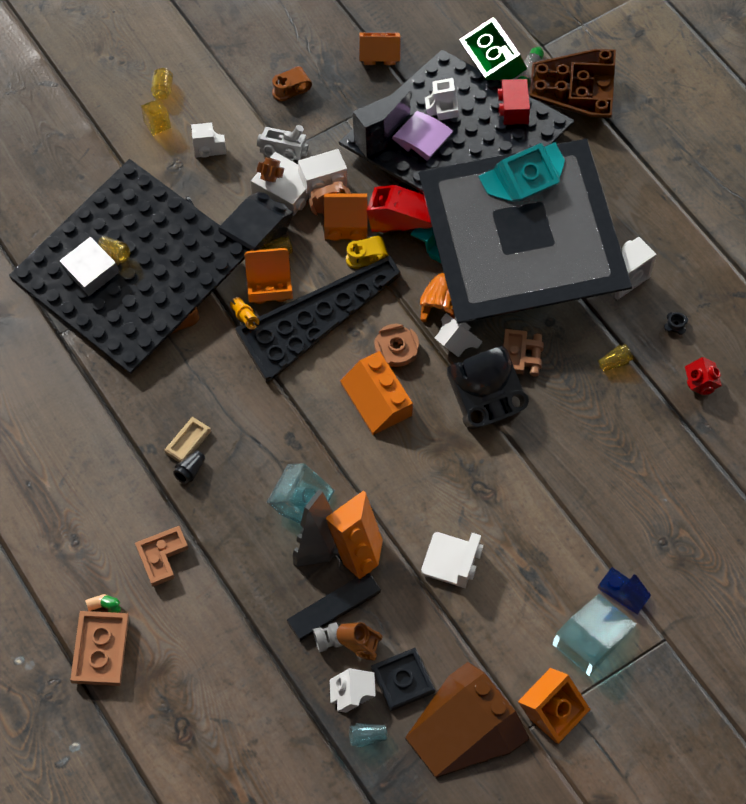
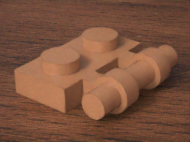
(516, 345)

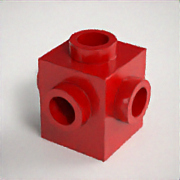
(703, 376)

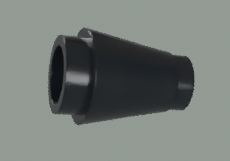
(188, 468)

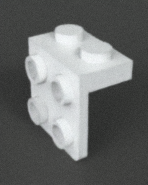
(452, 558)

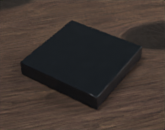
(403, 679)

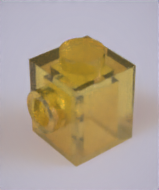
(155, 116)

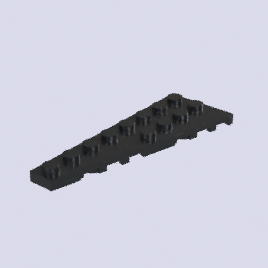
(299, 325)

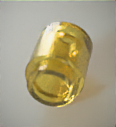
(161, 83)

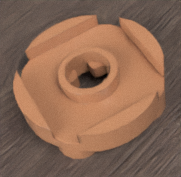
(317, 196)
(401, 335)

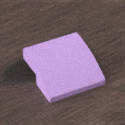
(422, 134)

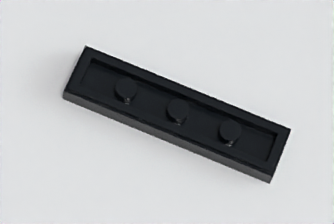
(333, 606)

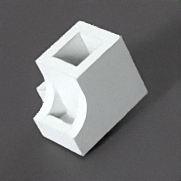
(443, 100)
(206, 141)
(456, 336)
(351, 688)

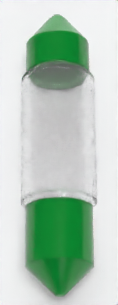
(535, 55)

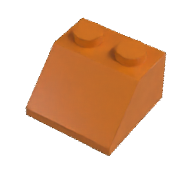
(379, 47)
(345, 216)
(554, 704)

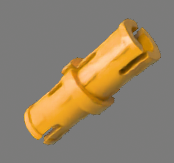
(244, 313)

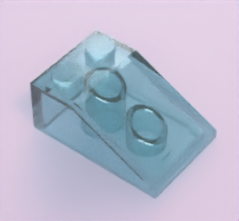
(593, 633)

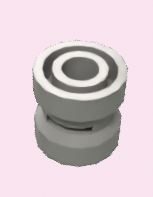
(321, 640)

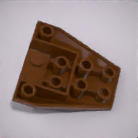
(577, 82)

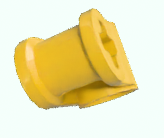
(367, 252)

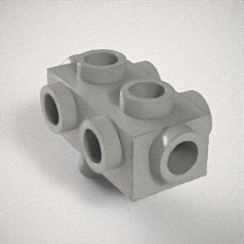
(286, 143)

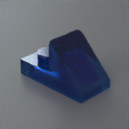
(624, 590)

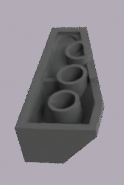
(315, 537)

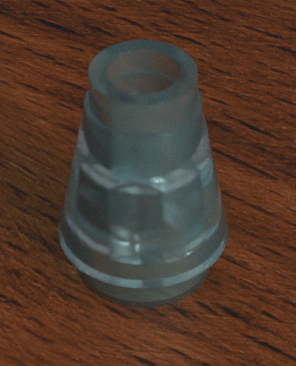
(366, 734)

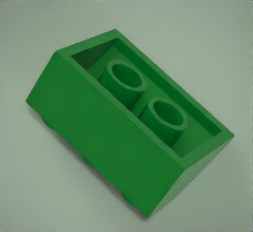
(493, 52)

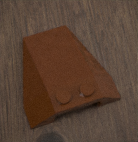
(465, 724)

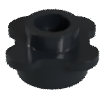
(676, 317)

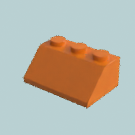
(377, 393)
(356, 535)

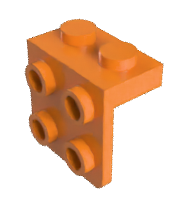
(268, 275)

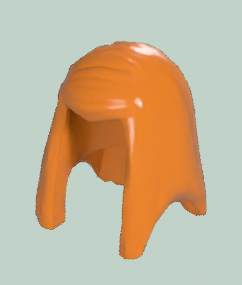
(436, 296)

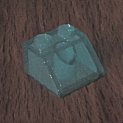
(296, 489)

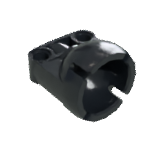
(486, 387)

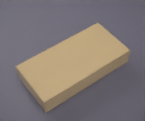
(187, 440)

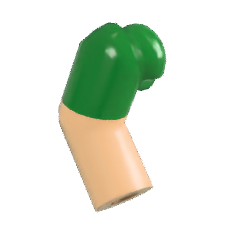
(105, 601)

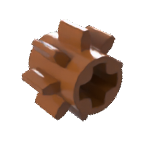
(270, 169)

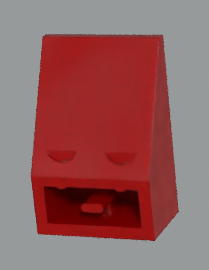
(397, 209)

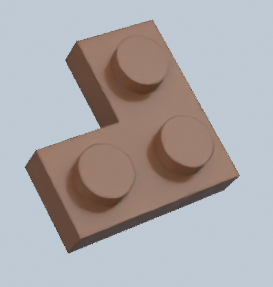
(155, 551)

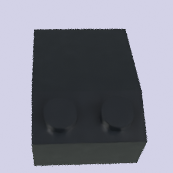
(380, 121)
(257, 221)

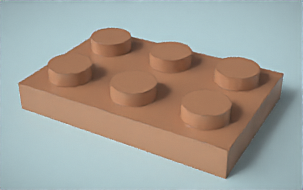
(99, 648)

